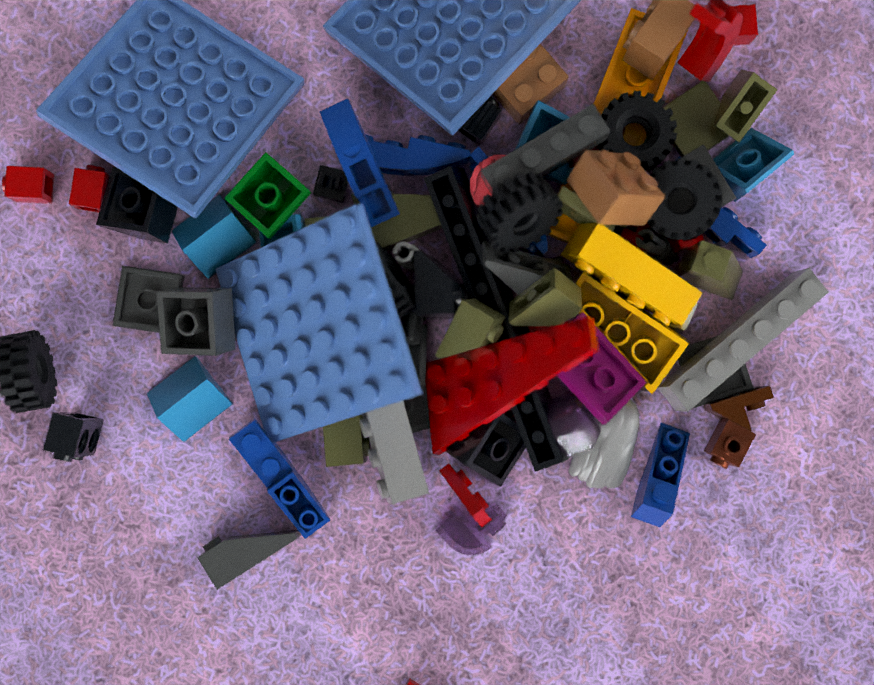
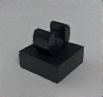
(331, 184)

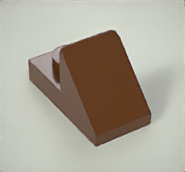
(733, 407)

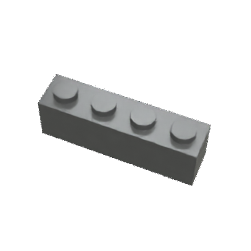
(550, 149)

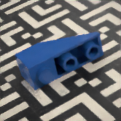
(661, 476)

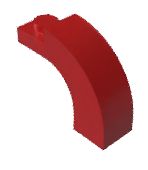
(713, 40)

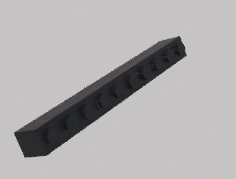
(458, 218)

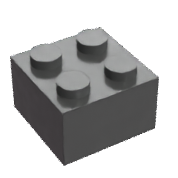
(196, 321)

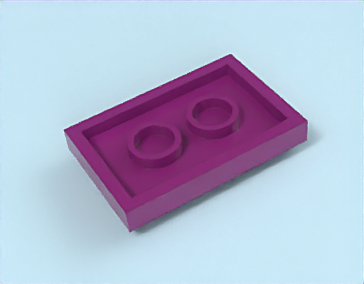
(603, 380)

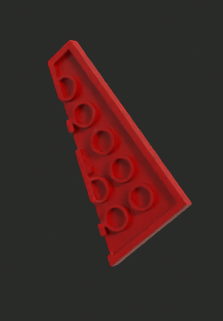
(492, 379)

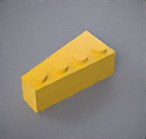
(631, 272)
(632, 331)

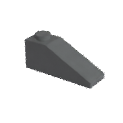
(519, 268)
(237, 554)

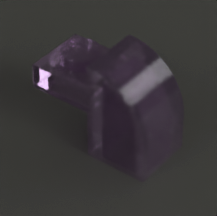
(572, 424)
(468, 537)

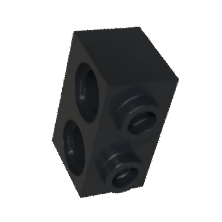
(72, 435)

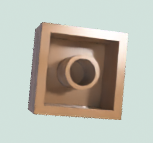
(657, 35)
(534, 80)
(615, 188)

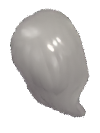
(612, 452)

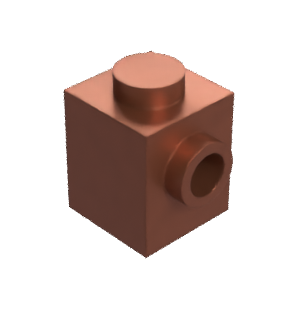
(729, 444)

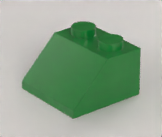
(267, 195)

